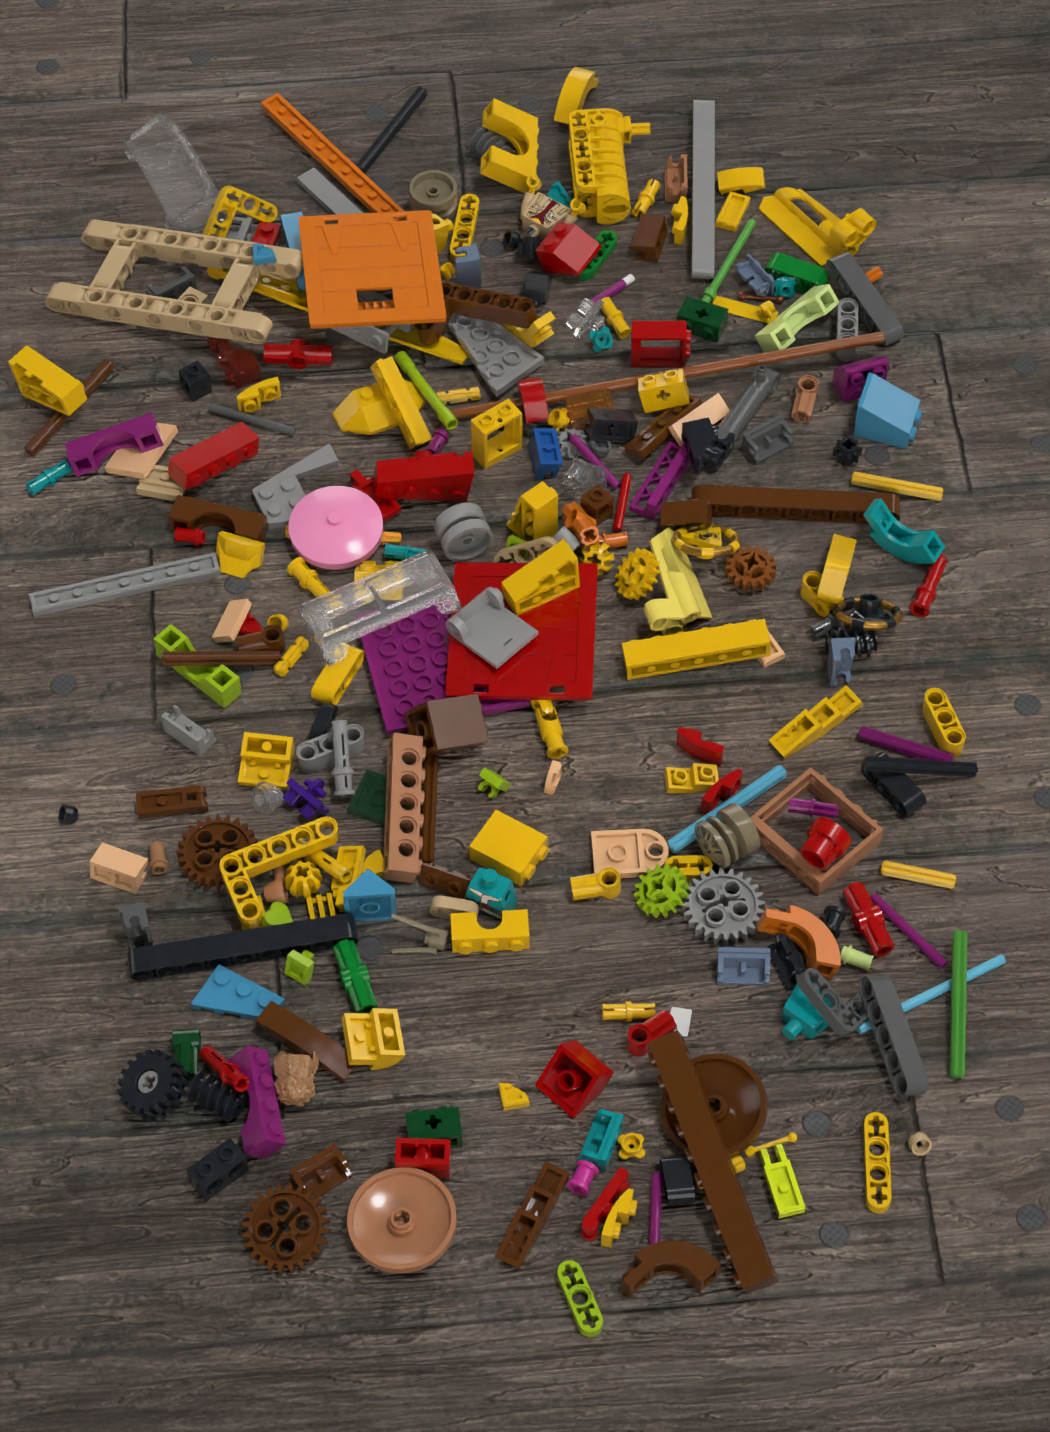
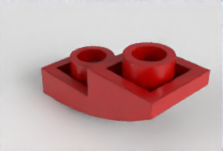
(691, 742)

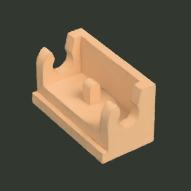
(118, 868)

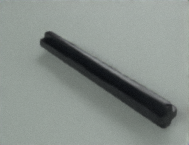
(919, 766)

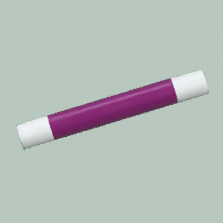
(612, 290)

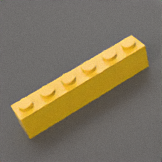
(696, 649)

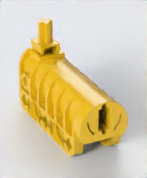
(601, 162)

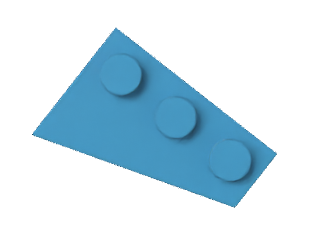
(234, 994)

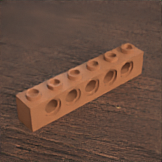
(395, 865)

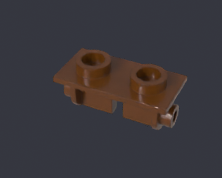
(440, 879)

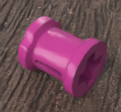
(582, 1177)

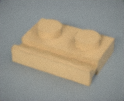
(159, 485)

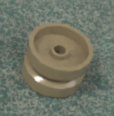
(434, 192)

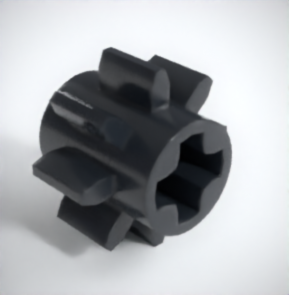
(528, 248)
(847, 451)

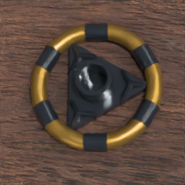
(866, 614)

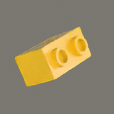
(663, 390)

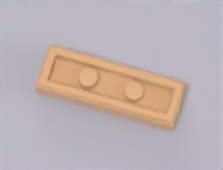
(714, 408)

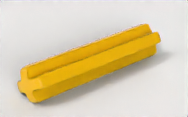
(918, 874)

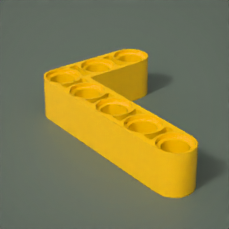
(270, 861)

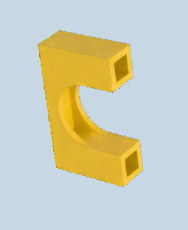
(522, 132)

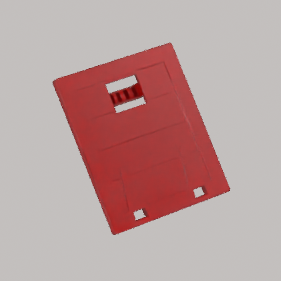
(554, 659)

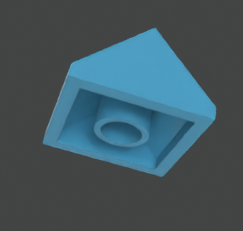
(370, 898)

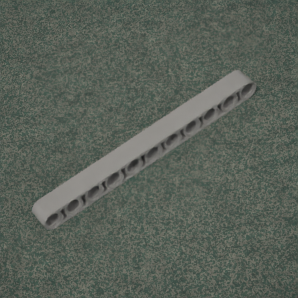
(703, 189)

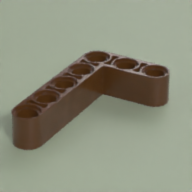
(481, 305)

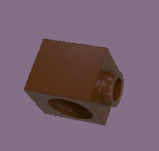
(598, 504)

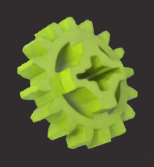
(661, 890)

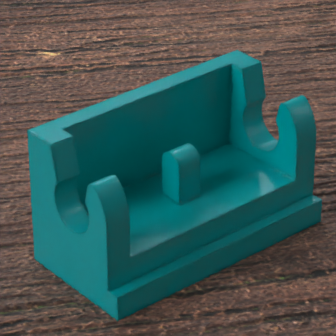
(602, 1138)

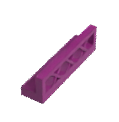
(665, 483)

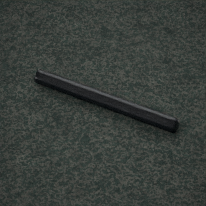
(391, 129)

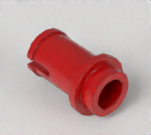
(187, 535)

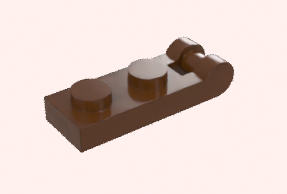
(171, 801)

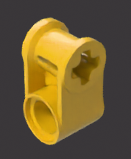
(809, 593)

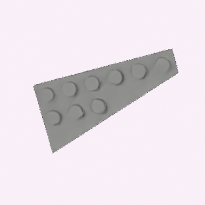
(495, 352)

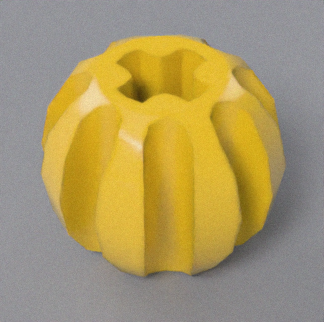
(603, 555)
(303, 879)

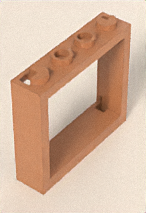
(790, 857)

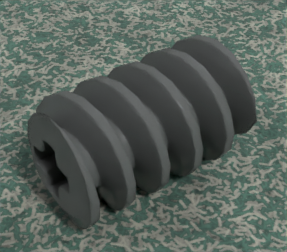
(483, 140)

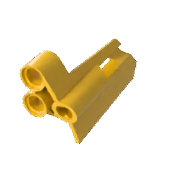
(822, 241)

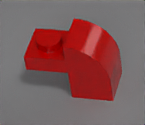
(533, 399)

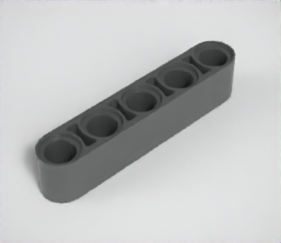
(871, 306)
(893, 1035)

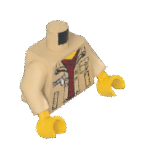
(542, 213)

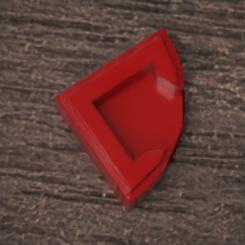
(249, 626)

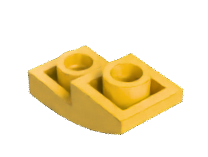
(741, 178)
(680, 215)
(251, 398)
(690, 780)
(619, 1215)

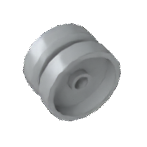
(463, 532)

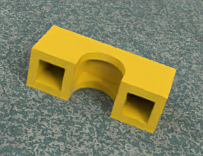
(471, 937)

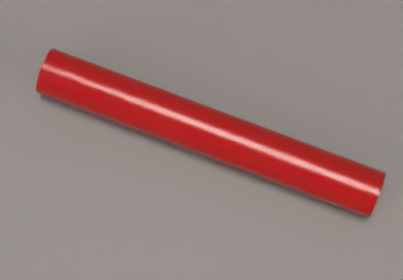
(622, 502)

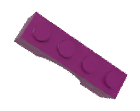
(89, 451)
(263, 1128)

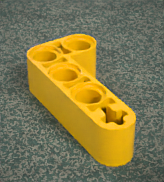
(836, 569)

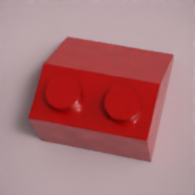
(567, 250)
(573, 1077)

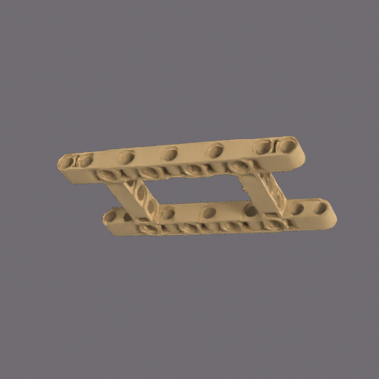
(219, 320)

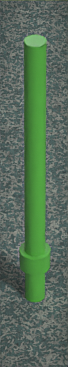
(710, 292)

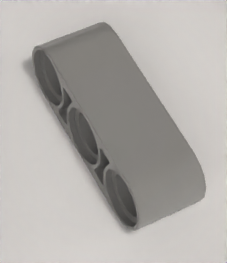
(847, 326)
(319, 753)

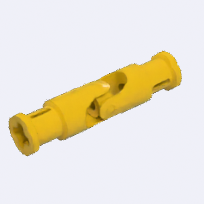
(550, 730)

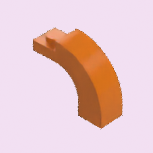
(809, 933)

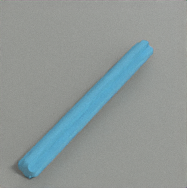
(741, 798)

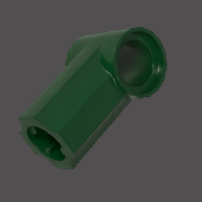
(186, 1047)

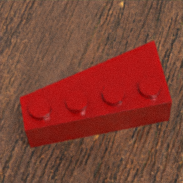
(425, 478)

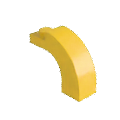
(574, 93)
(536, 333)

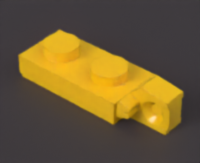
(352, 858)

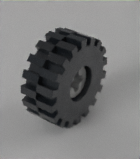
(166, 1089)

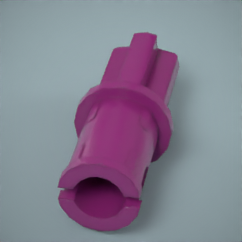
(811, 808)

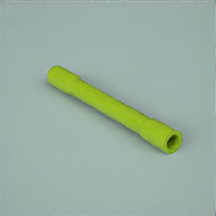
(442, 411)

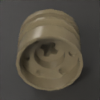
(727, 836)

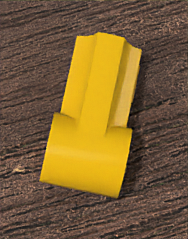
(593, 884)

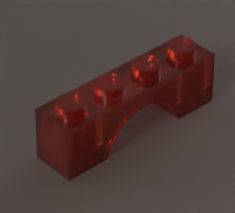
(239, 365)

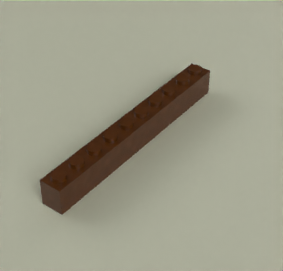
(713, 1163)

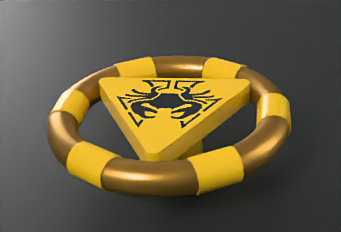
(707, 540)

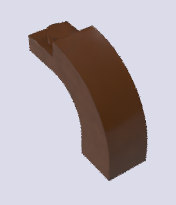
(671, 1258)

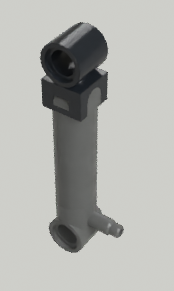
(762, 383)

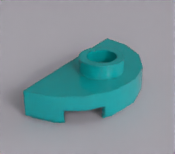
(559, 194)

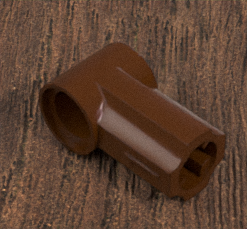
(262, 640)

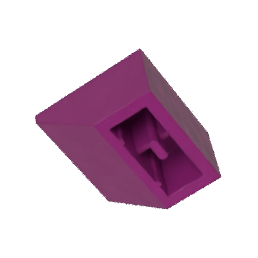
(851, 378)

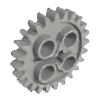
(723, 906)

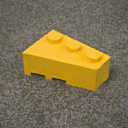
(46, 382)
(536, 514)

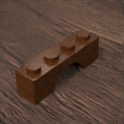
(196, 513)

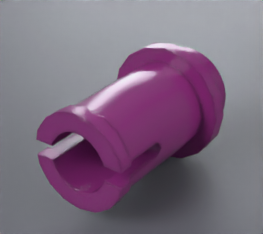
(438, 440)

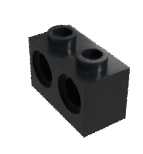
(217, 1169)

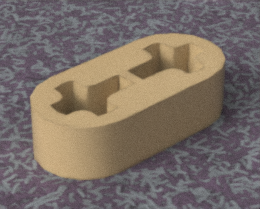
(442, 906)

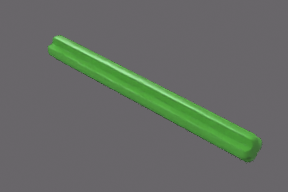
(958, 1004)

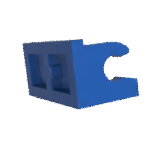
(545, 452)

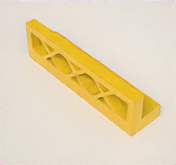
(400, 402)

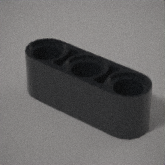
(896, 789)

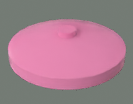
(336, 527)

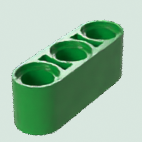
(804, 273)

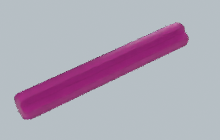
(902, 745)

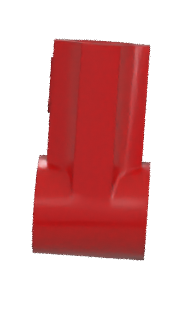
(653, 1028)

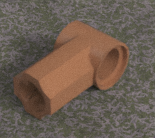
(805, 399)

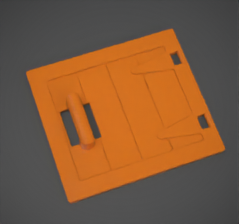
(366, 255)

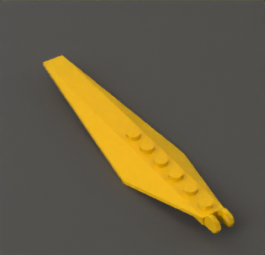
(287, 291)

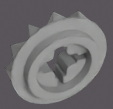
(566, 448)

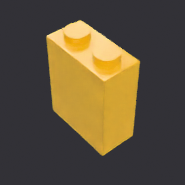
(509, 848)

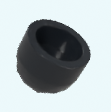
(511, 239)
(68, 814)

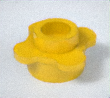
(558, 418)
(631, 1139)

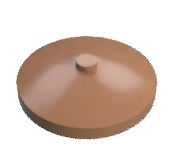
(402, 1220)

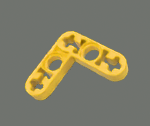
(230, 207)

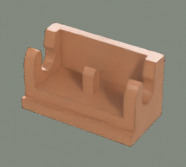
(676, 179)

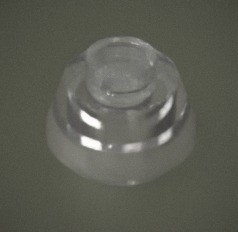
(266, 797)

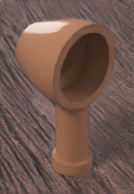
(276, 890)

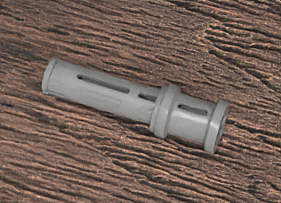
(342, 771)

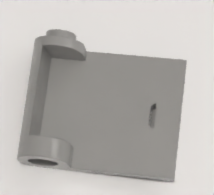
(490, 628)

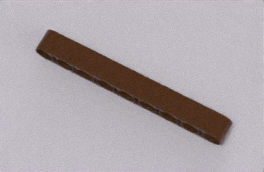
(792, 503)

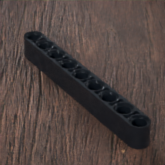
(240, 947)

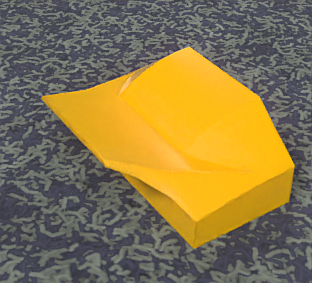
(238, 554)

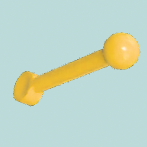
(750, 1151)

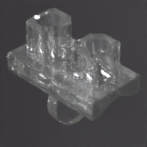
(591, 311)

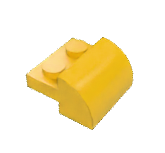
(266, 759)
(373, 1038)

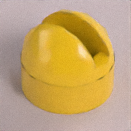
(277, 619)

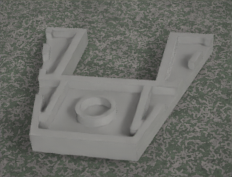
(283, 491)

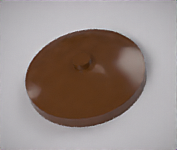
(735, 1100)

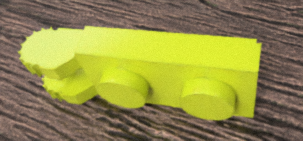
(782, 1183)

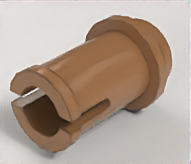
(157, 863)

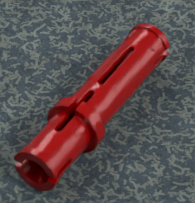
(228, 1072)

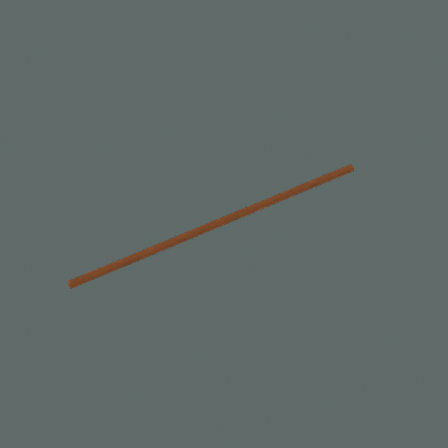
(691, 371)

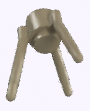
(434, 937)

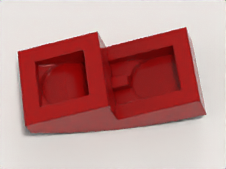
(723, 788)

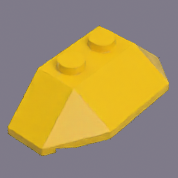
(367, 410)

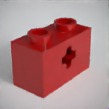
(424, 1154)

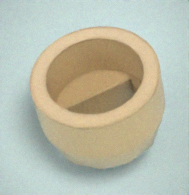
(925, 1146)

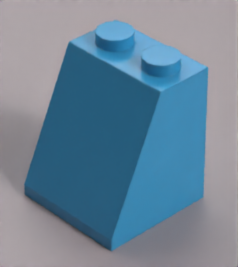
(886, 413)

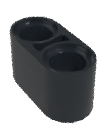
(677, 1180)

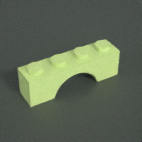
(810, 306)

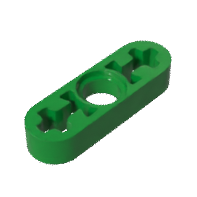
(610, 238)

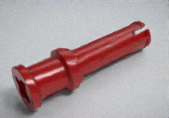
(926, 592)

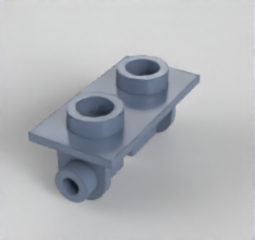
(762, 282)

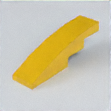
(815, 723)

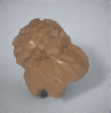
(295, 1077)

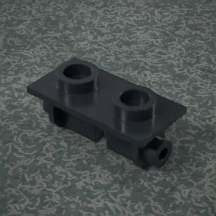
(787, 959)

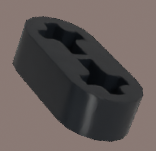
(323, 720)

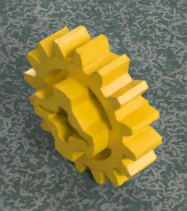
(637, 574)

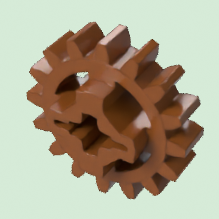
(750, 568)

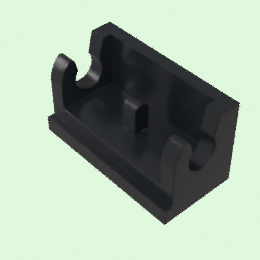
(611, 424)

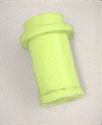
(856, 958)

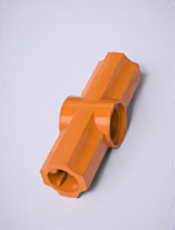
(580, 523)

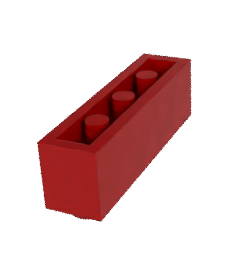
(213, 456)

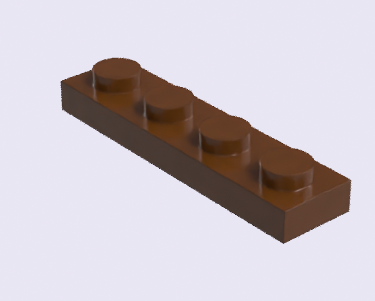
(658, 430)

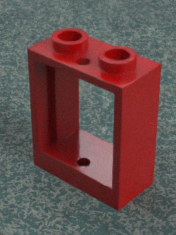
(659, 356)

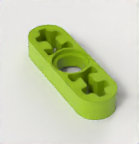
(583, 1287)

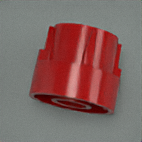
(825, 843)

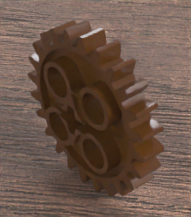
(218, 834)
(305, 1241)

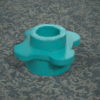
(783, 282)
(607, 341)

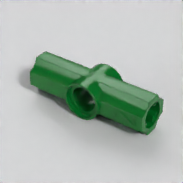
(354, 976)

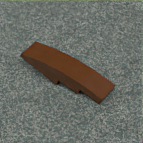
(305, 1038)
(532, 1215)

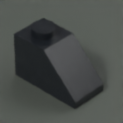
(538, 286)
(699, 441)

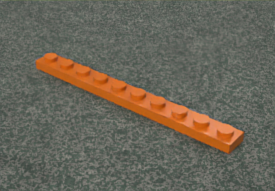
(329, 156)

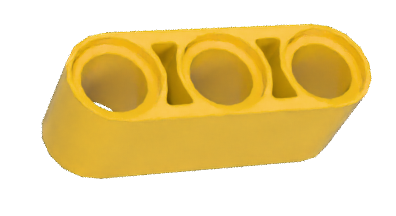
(337, 677)
(943, 712)

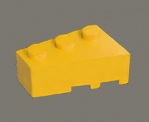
(542, 579)

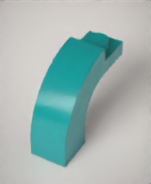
(898, 540)

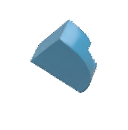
(263, 255)

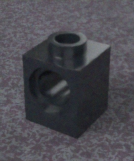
(195, 381)

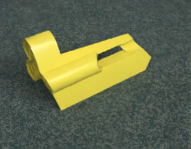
(683, 593)

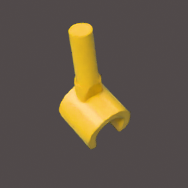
(768, 310)

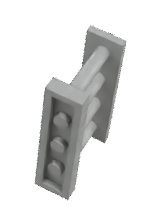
(371, 335)

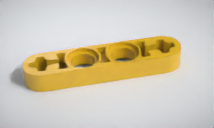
(464, 228)
(879, 1162)

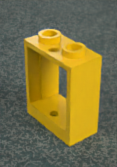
(509, 440)

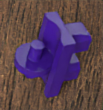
(297, 793)

